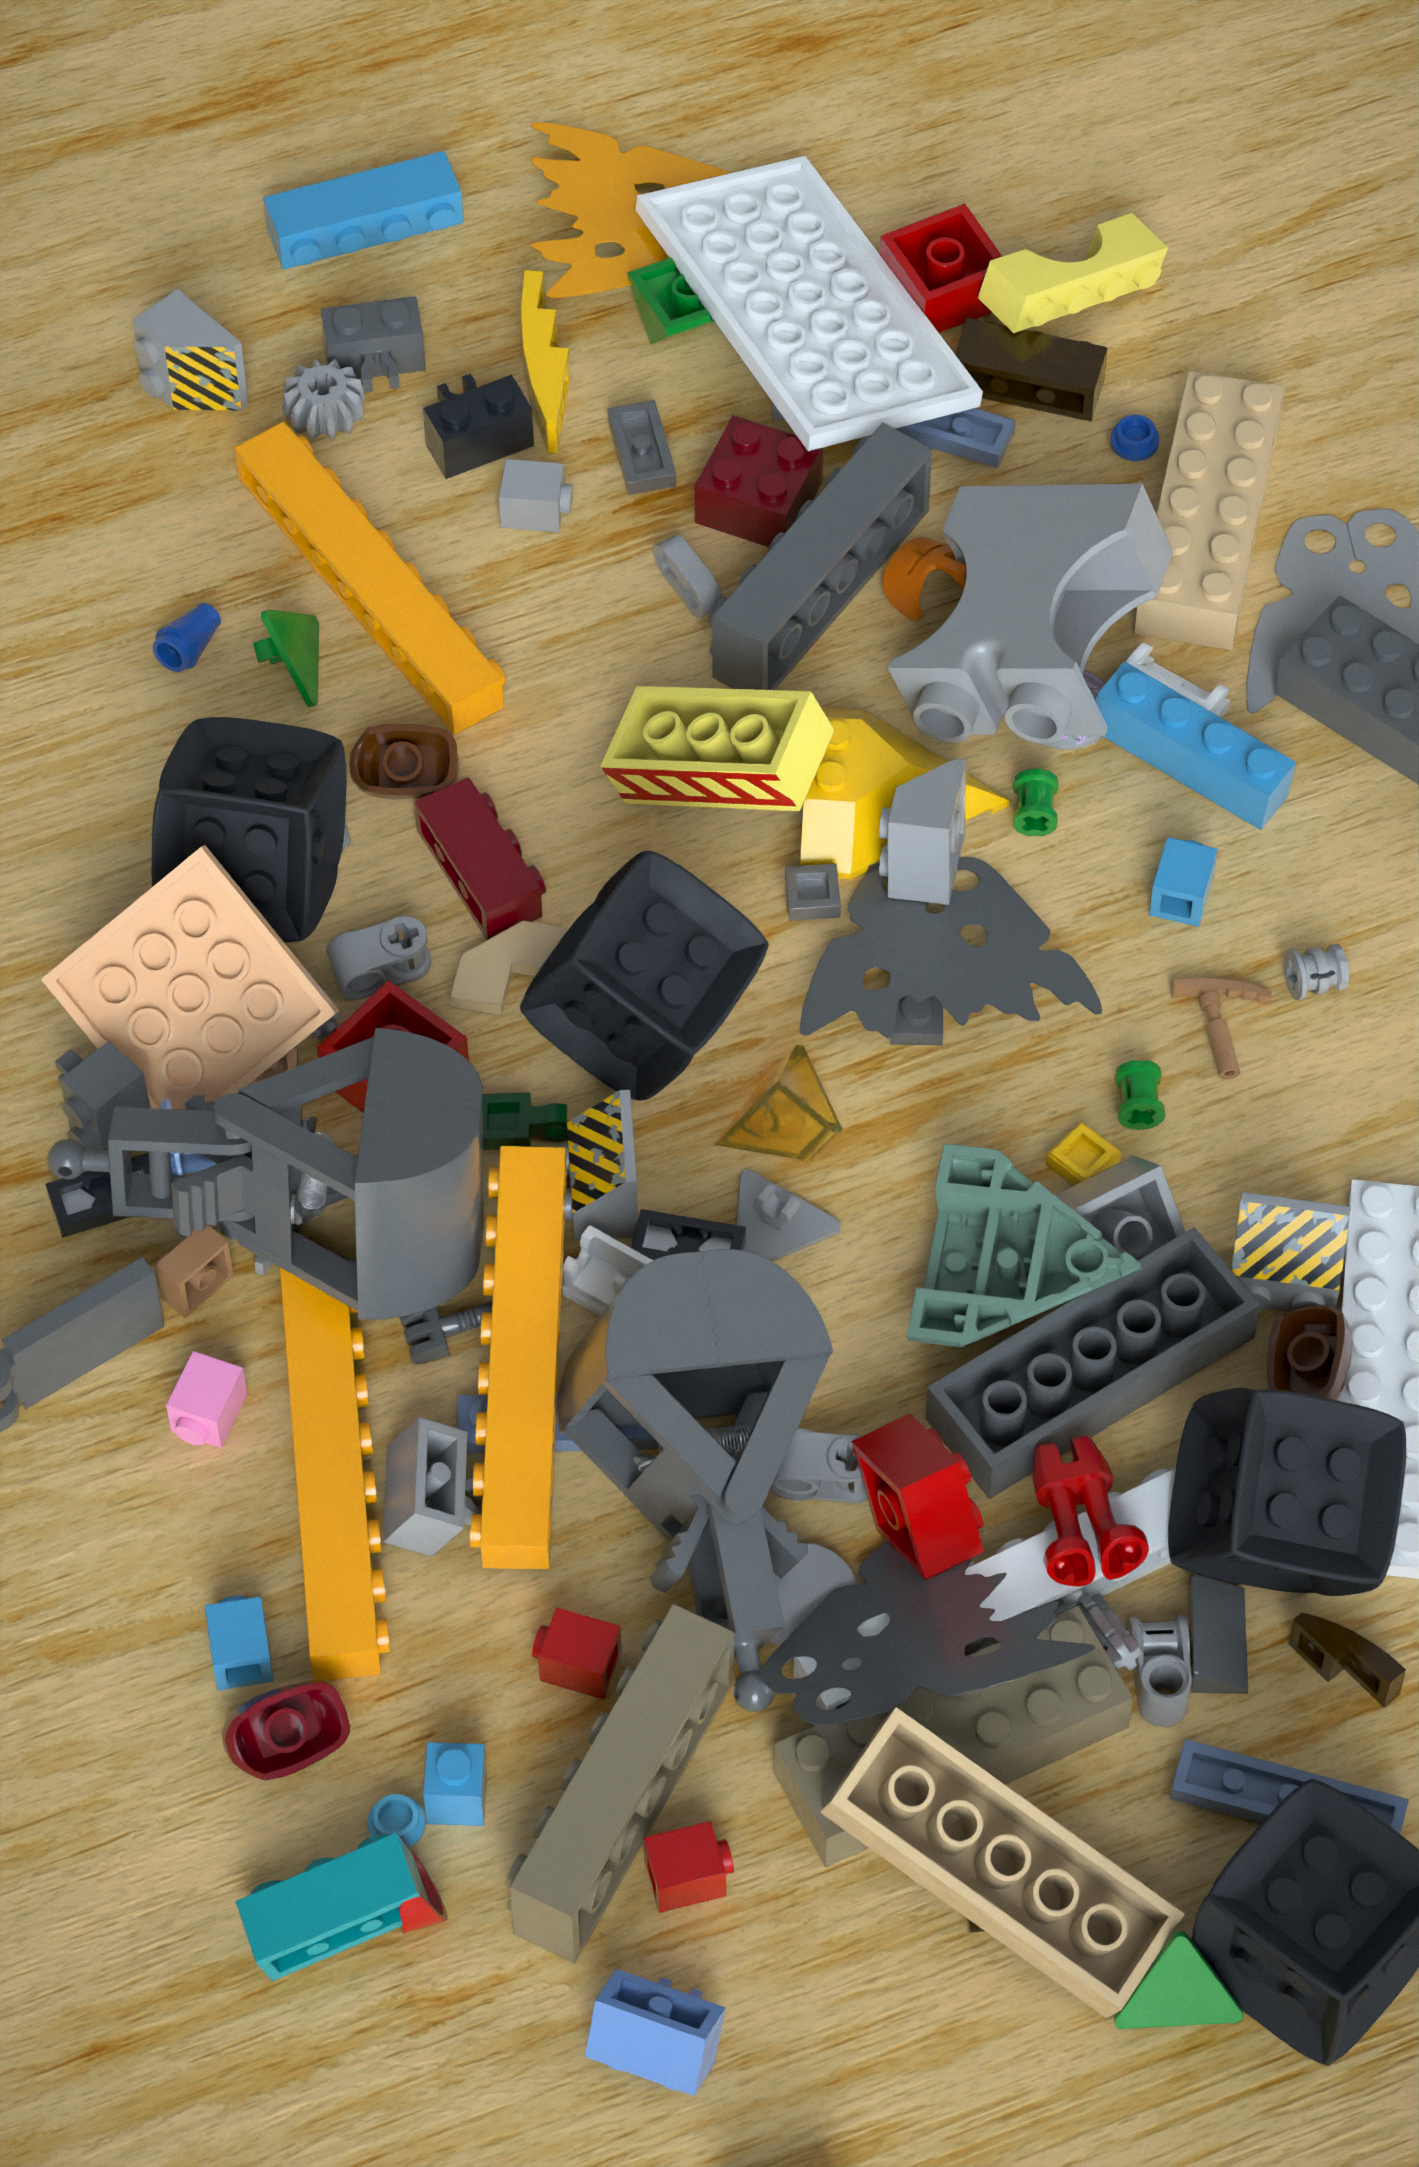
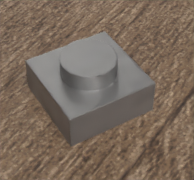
(812, 892)

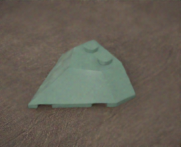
(1003, 1251)

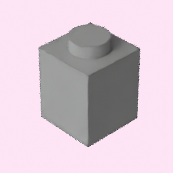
(534, 495)

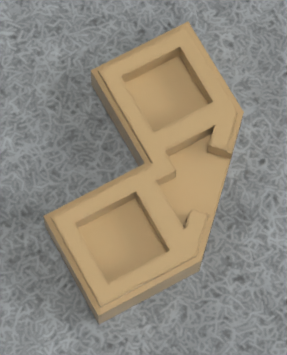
(488, 968)

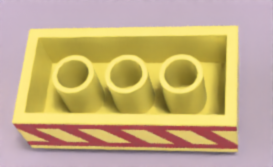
(718, 748)

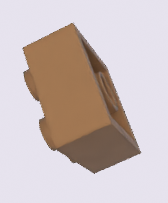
(194, 1270)

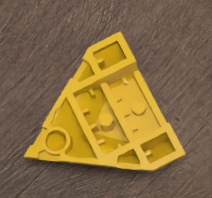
(858, 780)

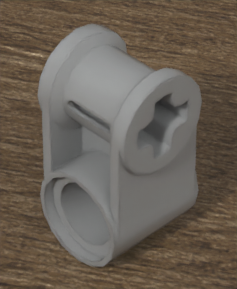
(373, 955)
(819, 1469)
(1162, 1664)

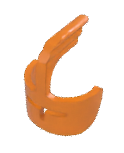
(908, 571)

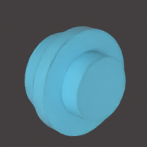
(399, 1815)

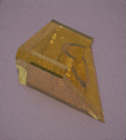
(785, 1113)

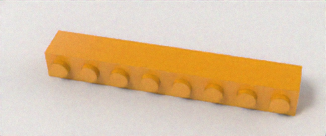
(371, 578)
(523, 1358)
(333, 1484)

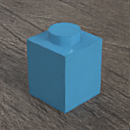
(1183, 881)
(239, 1642)
(455, 1784)

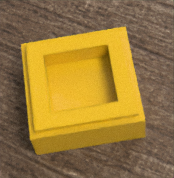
(1082, 1155)

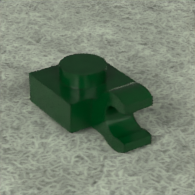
(512, 1120)

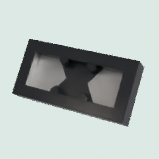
(87, 1199)
(669, 1234)

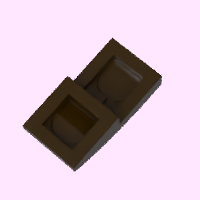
(1335, 1648)

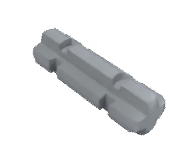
(1110, 1631)

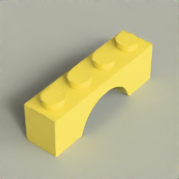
(1032, 290)

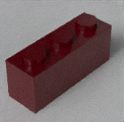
(479, 857)

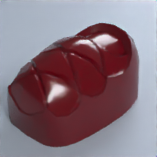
(286, 1729)

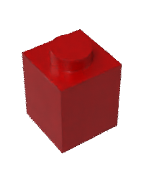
(578, 1652)
(687, 1866)

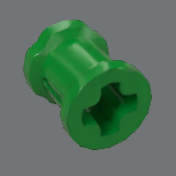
(1035, 802)
(1139, 1095)

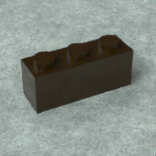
(1033, 368)

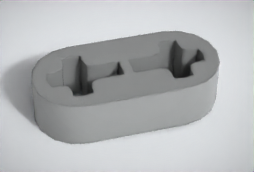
(687, 575)

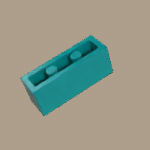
(330, 1905)

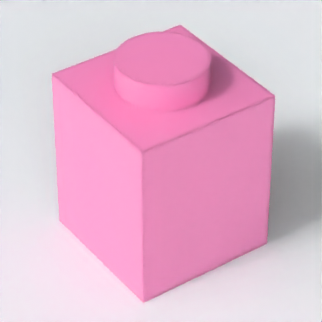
(206, 1400)

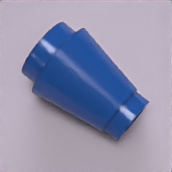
(184, 639)

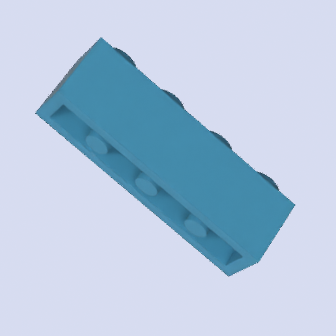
(363, 210)
(1194, 746)

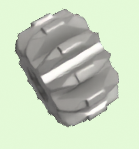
(323, 399)

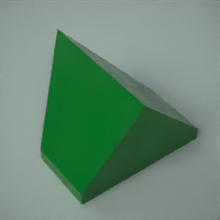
(666, 301)

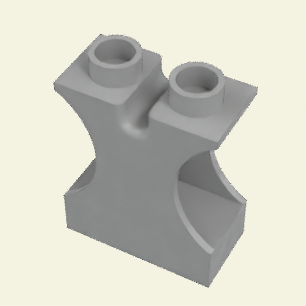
(1039, 592)

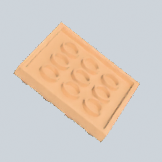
(192, 986)

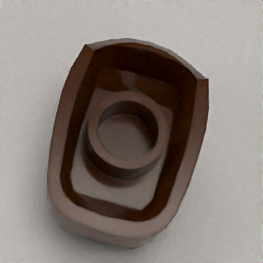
(404, 761)
(1310, 1351)

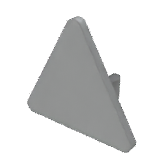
(779, 1220)

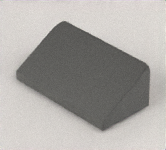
(1217, 1636)

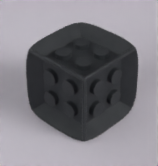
(264, 806)
(644, 976)
(1287, 1492)
(1315, 1921)

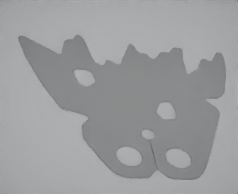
(1322, 578)

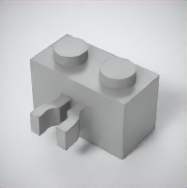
(427, 1487)

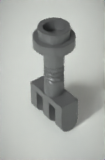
(428, 1331)

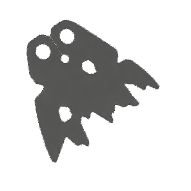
(933, 959)
(918, 1646)

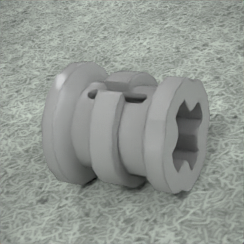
(1316, 970)

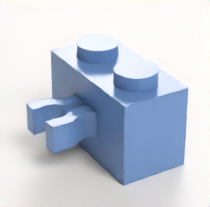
(655, 2031)

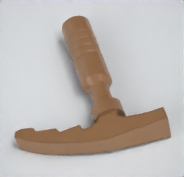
(1208, 991)

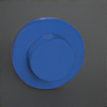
(1135, 438)

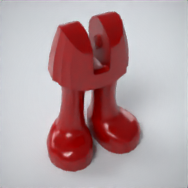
(1085, 1482)

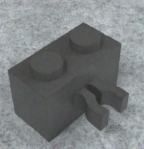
(375, 339)
(93, 1090)

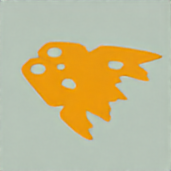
(604, 199)

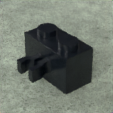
(477, 425)

